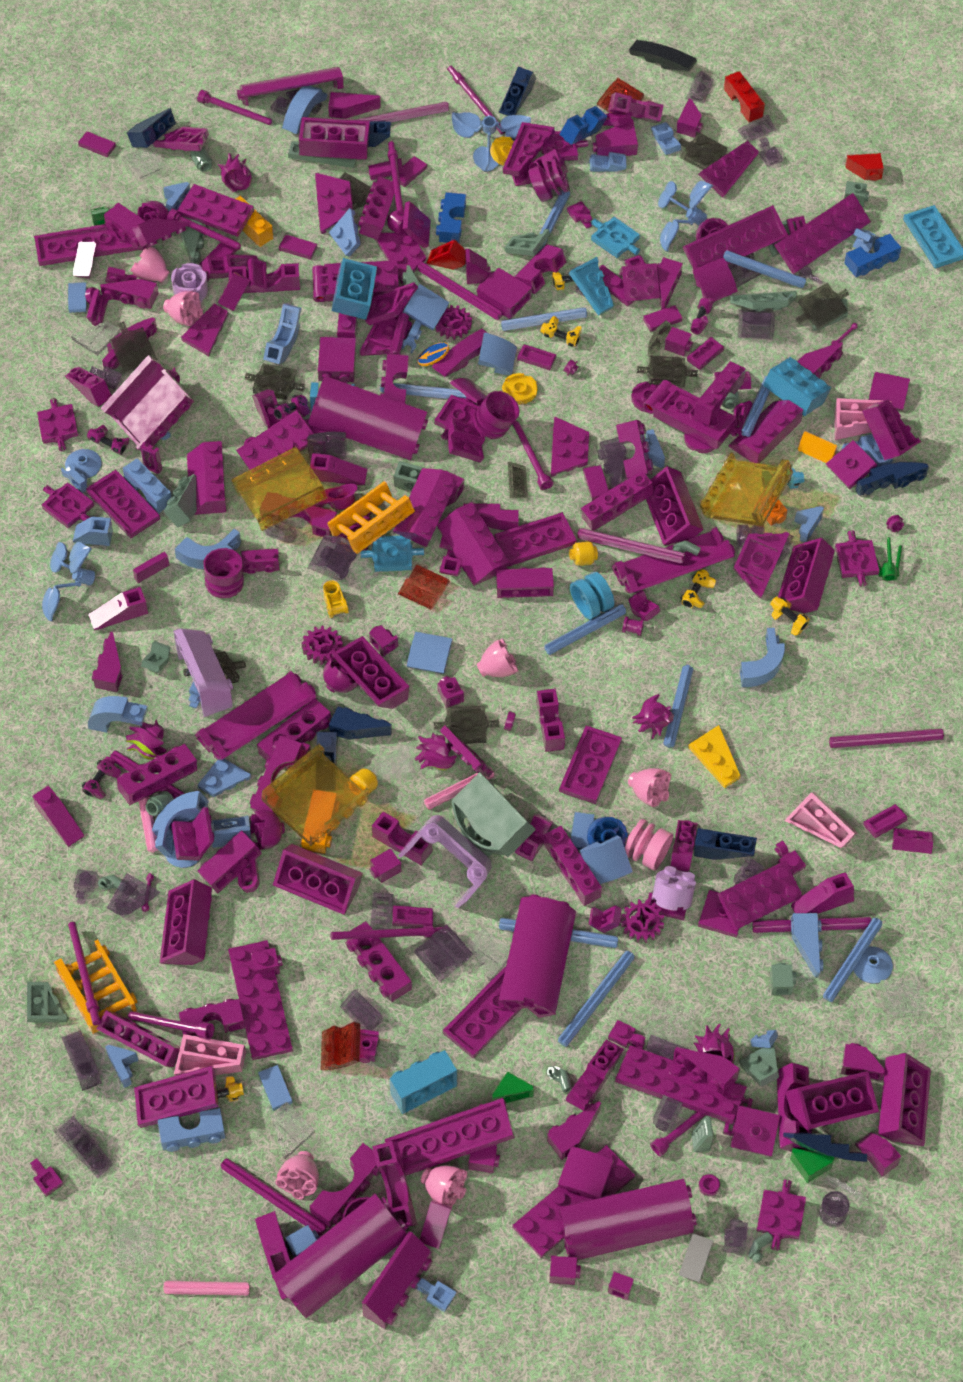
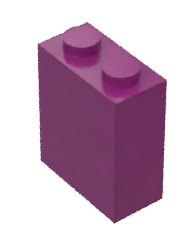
(504, 292)
(337, 358)

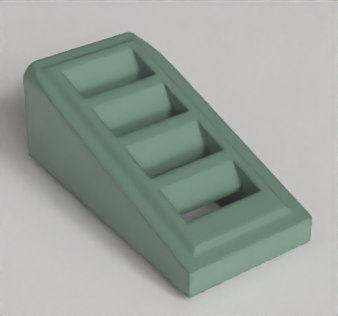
(703, 1135)

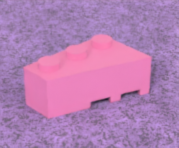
(849, 417)
(821, 820)
(202, 1053)

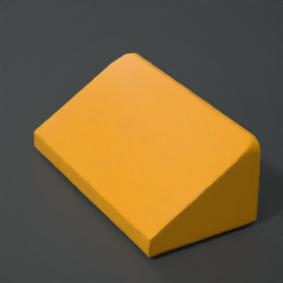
(817, 447)

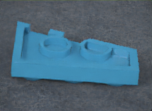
(591, 283)

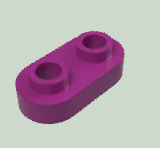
(249, 875)

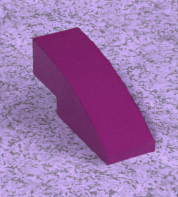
(218, 266)
(497, 518)

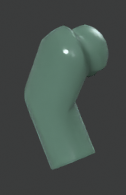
(687, 546)
(109, 882)
(560, 1076)
(757, 1245)

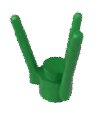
(889, 571)

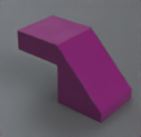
(451, 565)
(535, 841)

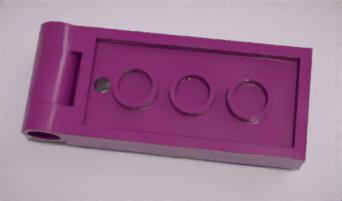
(326, 276)
(677, 409)

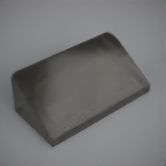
(517, 481)

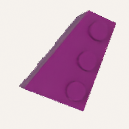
(889, 430)

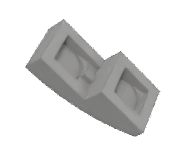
(696, 1257)

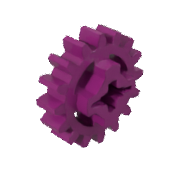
(454, 322)
(321, 643)
(649, 919)

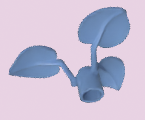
(467, 123)
(693, 214)
(77, 556)

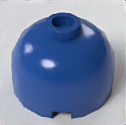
(605, 829)

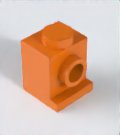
(777, 514)

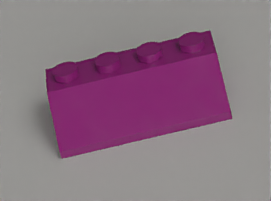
(334, 138)
(769, 430)
(208, 465)
(429, 501)
(673, 507)
(473, 543)
(807, 575)
(372, 673)
(317, 878)
(186, 924)
(833, 1100)
(904, 1100)
(396, 1281)

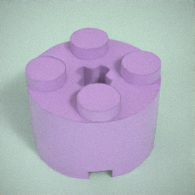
(190, 278)
(674, 888)

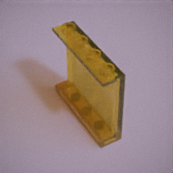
(279, 488)
(745, 491)
(314, 796)

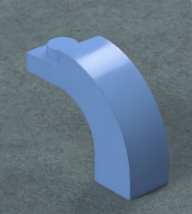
(301, 107)
(286, 334)
(194, 554)
(763, 670)
(115, 709)
(180, 809)

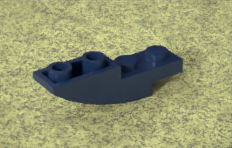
(897, 474)

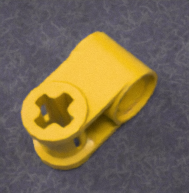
(334, 601)

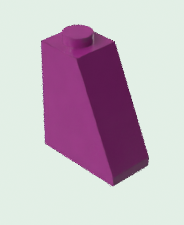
(617, 140)

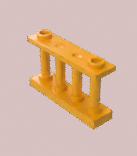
(376, 527)
(75, 986)

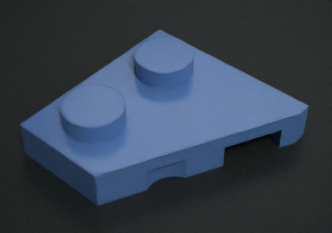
(346, 233)
(222, 777)

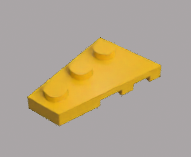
(716, 756)

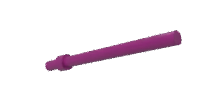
(459, 79)
(393, 156)
(426, 932)
(91, 1004)

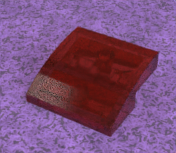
(621, 87)
(423, 587)
(340, 1046)

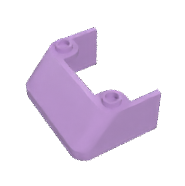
(205, 670)
(440, 830)

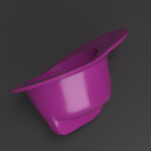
(341, 497)

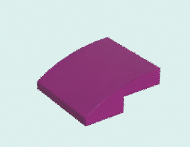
(715, 279)
(891, 388)
(470, 389)
(465, 440)
(586, 1173)

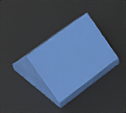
(226, 828)

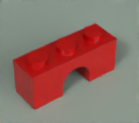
(751, 104)

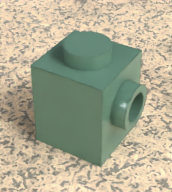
(859, 191)
(782, 979)

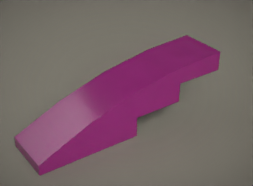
(460, 354)

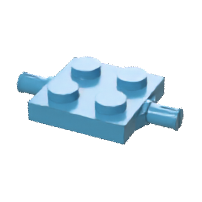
(615, 237)
(392, 553)

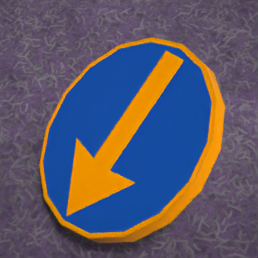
(433, 354)

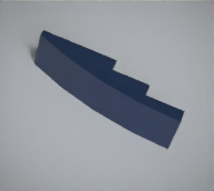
(822, 1145)

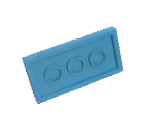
(934, 236)

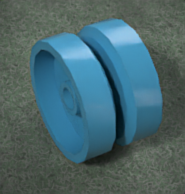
(592, 595)

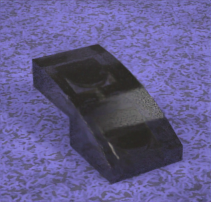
(656, 340)

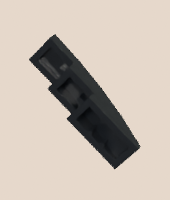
(667, 57)

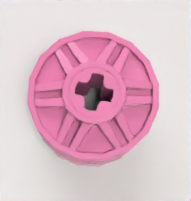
(644, 842)

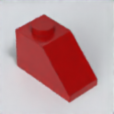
(865, 165)
(449, 256)

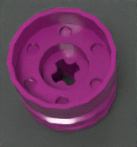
(546, 181)
(496, 414)
(223, 573)

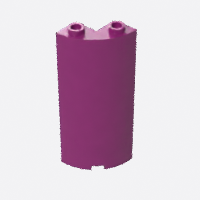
(289, 82)
(368, 418)
(650, 571)
(255, 716)
(537, 955)
(627, 1219)
(340, 1255)

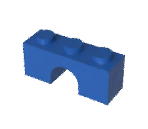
(581, 128)
(452, 206)
(861, 262)

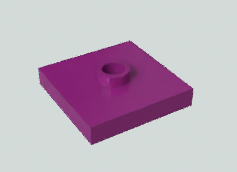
(416, 224)
(851, 464)
(714, 916)
(754, 1131)

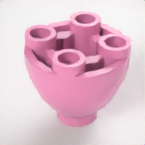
(151, 266)
(184, 307)
(497, 661)
(651, 785)
(299, 1175)
(445, 1184)

